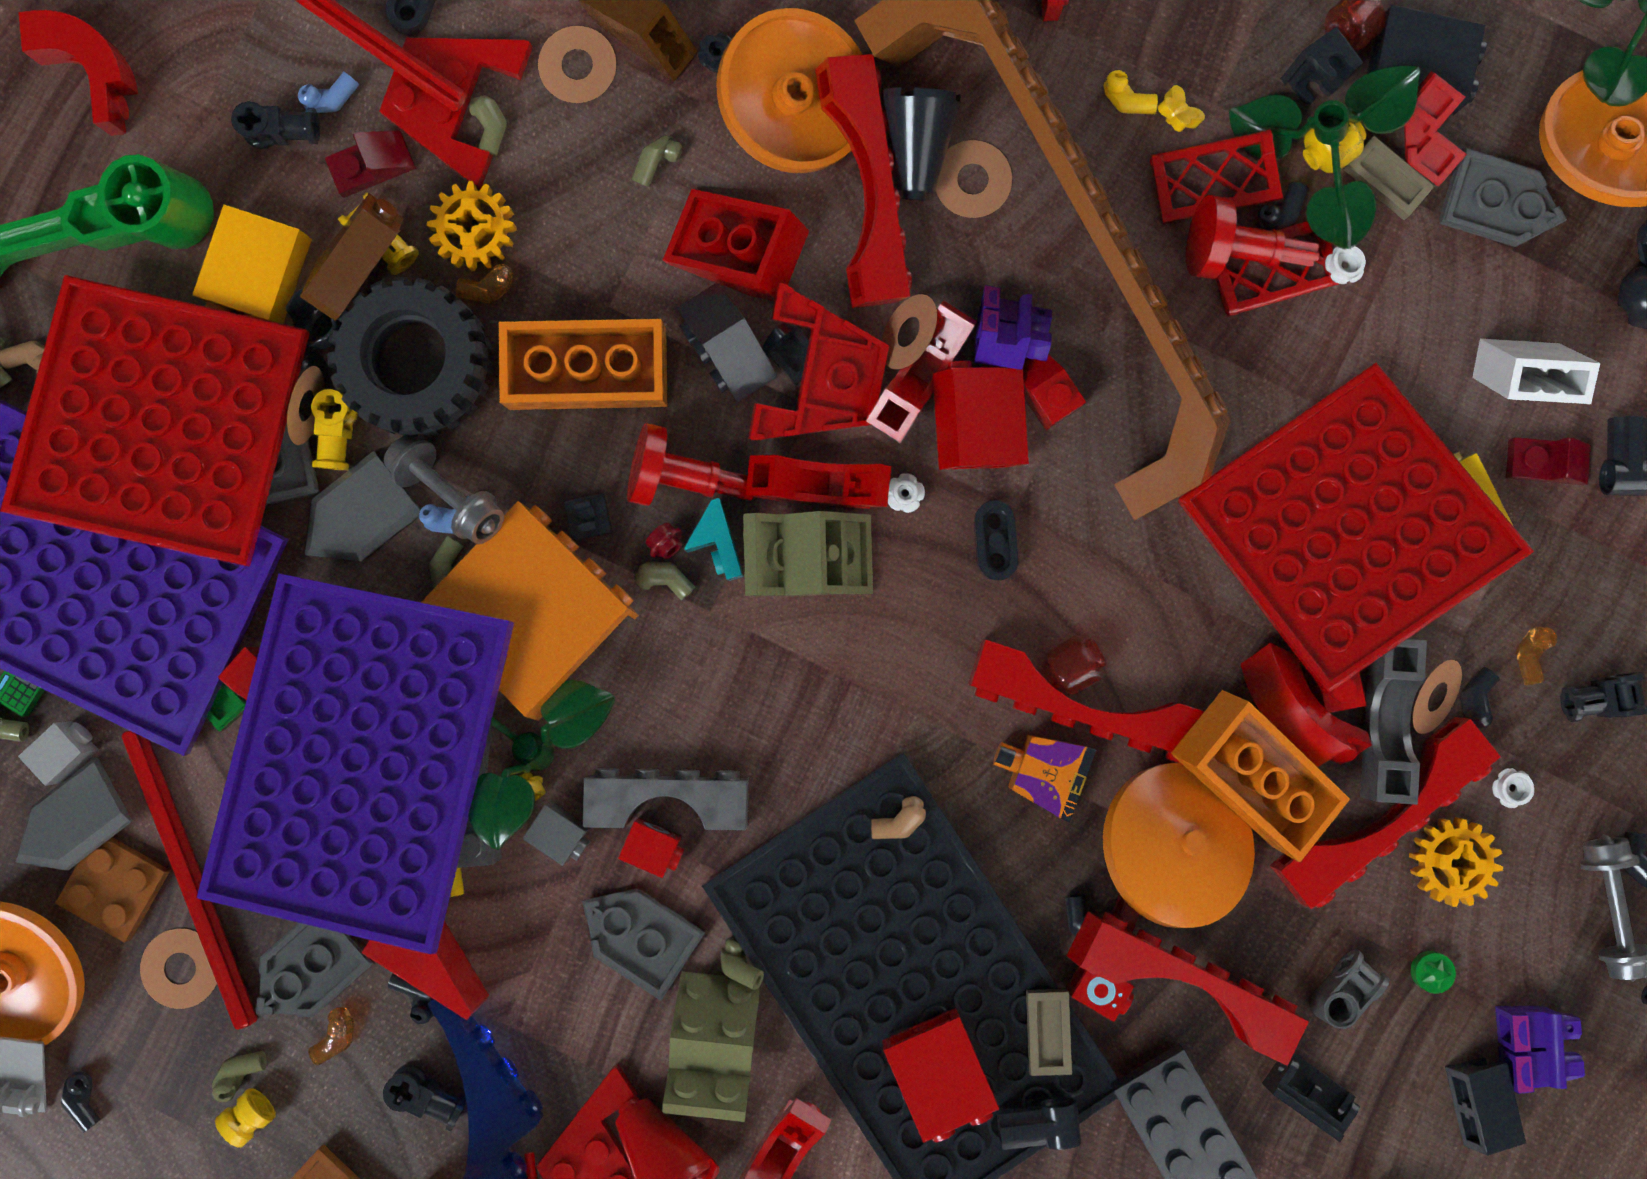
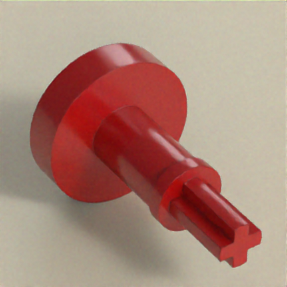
(1217, 237)
(655, 466)

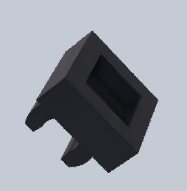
(588, 517)

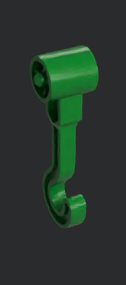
(130, 204)

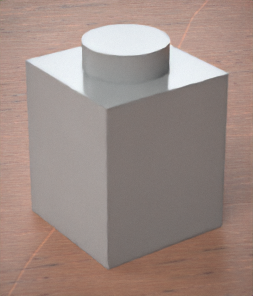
(59, 752)

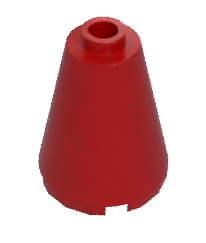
(659, 1146)

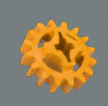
(470, 209)
(1456, 846)

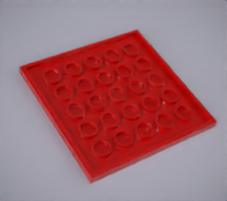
(155, 421)
(1353, 527)

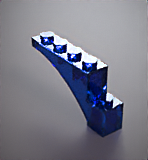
(496, 1100)

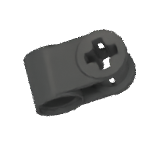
(1348, 985)

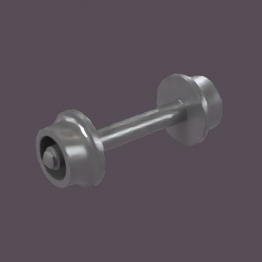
(475, 516)
(1610, 855)

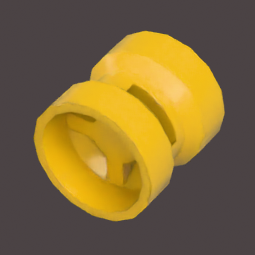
(239, 1122)

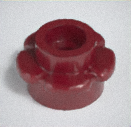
(664, 541)

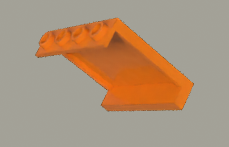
(550, 595)

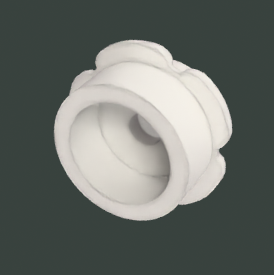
(1353, 257)
(916, 493)
(1523, 788)

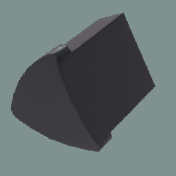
(788, 350)

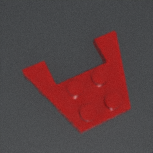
(434, 123)
(838, 377)
(587, 1143)

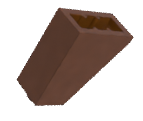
(647, 30)
(352, 256)

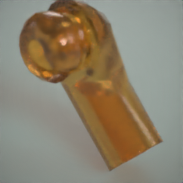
(490, 288)
(1531, 650)
(338, 1037)

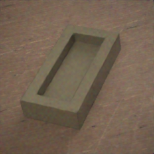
(1389, 178)
(1048, 1032)

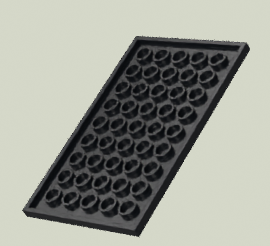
(884, 937)

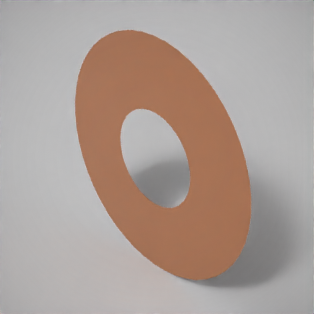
(551, 64)
(998, 185)
(925, 311)
(299, 430)
(1447, 672)
(153, 973)

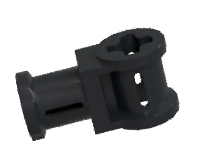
(276, 125)
(1611, 697)
(423, 1097)

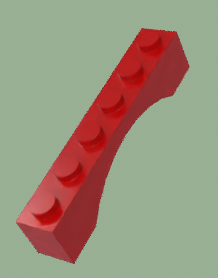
(852, 101)
(1012, 675)
(1447, 764)
(1122, 956)

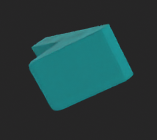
(712, 530)

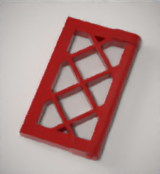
(1190, 154)
(1265, 297)

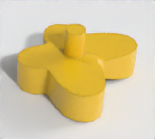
(1178, 111)

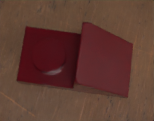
(370, 162)
(1548, 461)

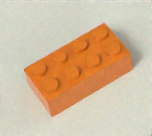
(583, 364)
(1260, 775)

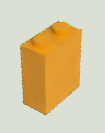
(252, 265)

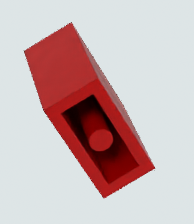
(980, 417)
(940, 1076)

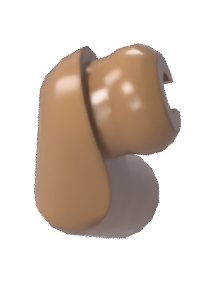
(17, 355)
(903, 824)

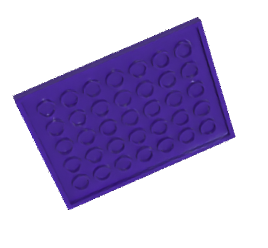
(121, 620)
(356, 762)

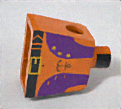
(1047, 772)

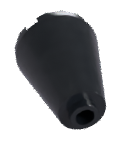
(919, 136)

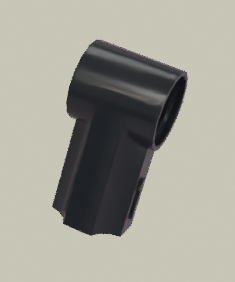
(1626, 462)
(1050, 1124)

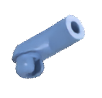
(328, 99)
(437, 518)

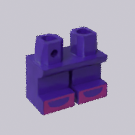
(1011, 330)
(1535, 1046)

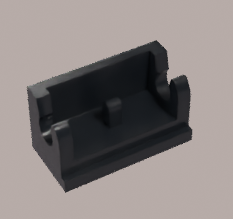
(1326, 62)
(1313, 1095)
(1485, 1106)

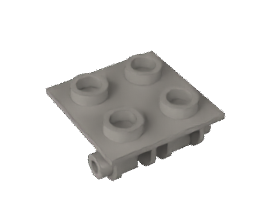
(22, 1077)

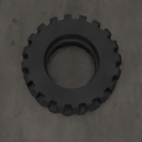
(367, 330)

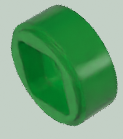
(1433, 972)

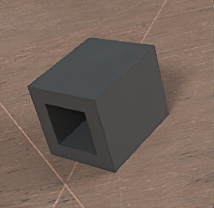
(558, 834)

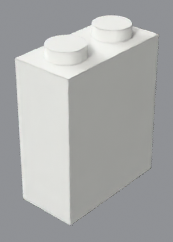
(1535, 371)

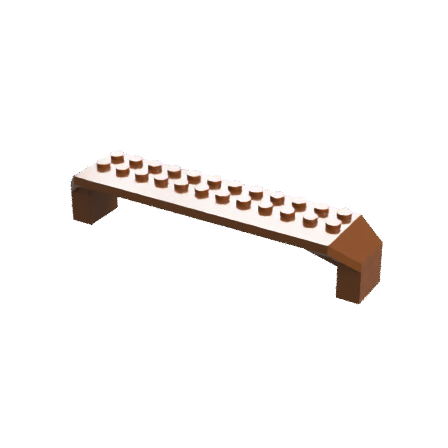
(906, 27)

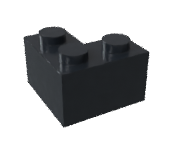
(725, 339)

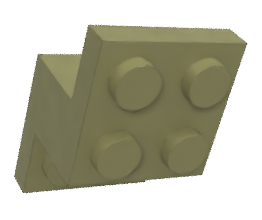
(807, 554)
(711, 1047)

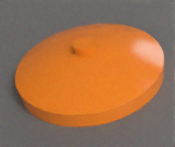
(772, 89)
(1596, 145)
(1176, 848)
(38, 976)

